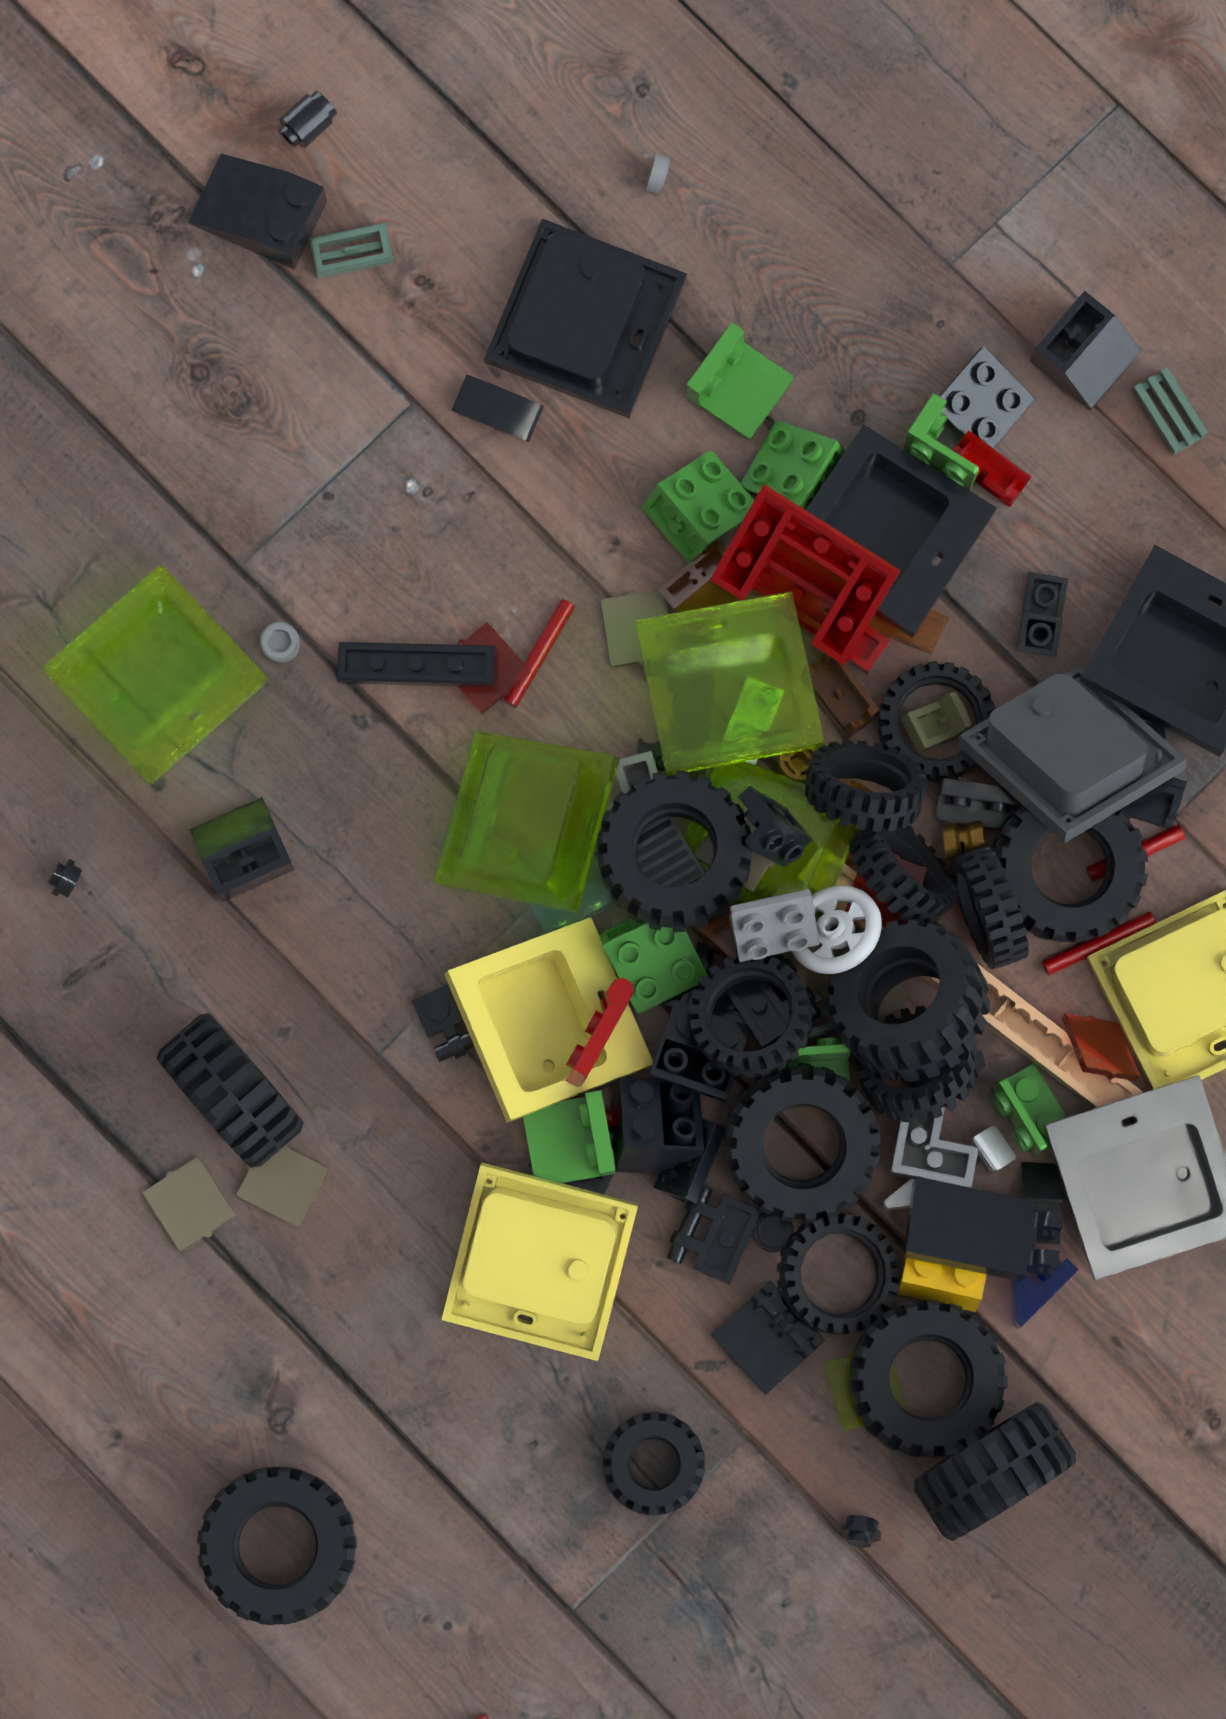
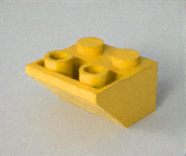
(942, 1283)

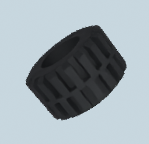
(690, 1463)

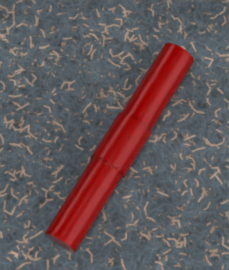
(1151, 844)

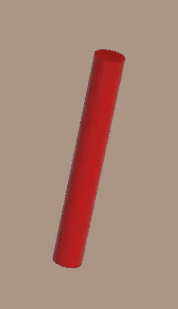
(541, 650)
(1093, 945)

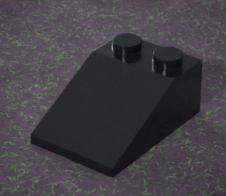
(260, 208)

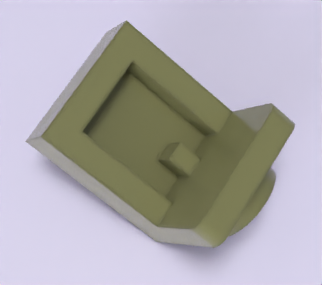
(937, 722)

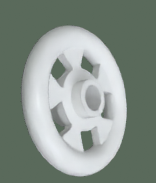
(860, 944)

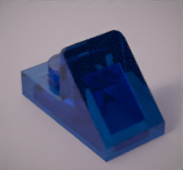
(1029, 1298)

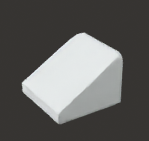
(993, 1149)
(899, 1199)

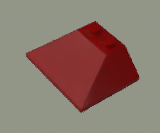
(830, 575)

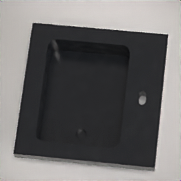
(579, 316)
(905, 517)
(1169, 651)

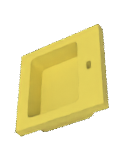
(1171, 992)
(532, 1010)
(540, 1255)

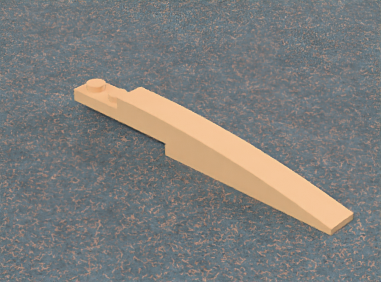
(1031, 1034)

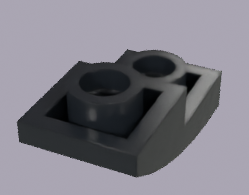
(497, 408)
(1042, 614)

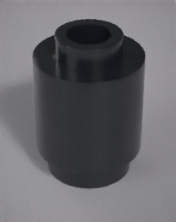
(307, 119)

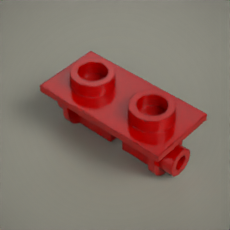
(995, 471)

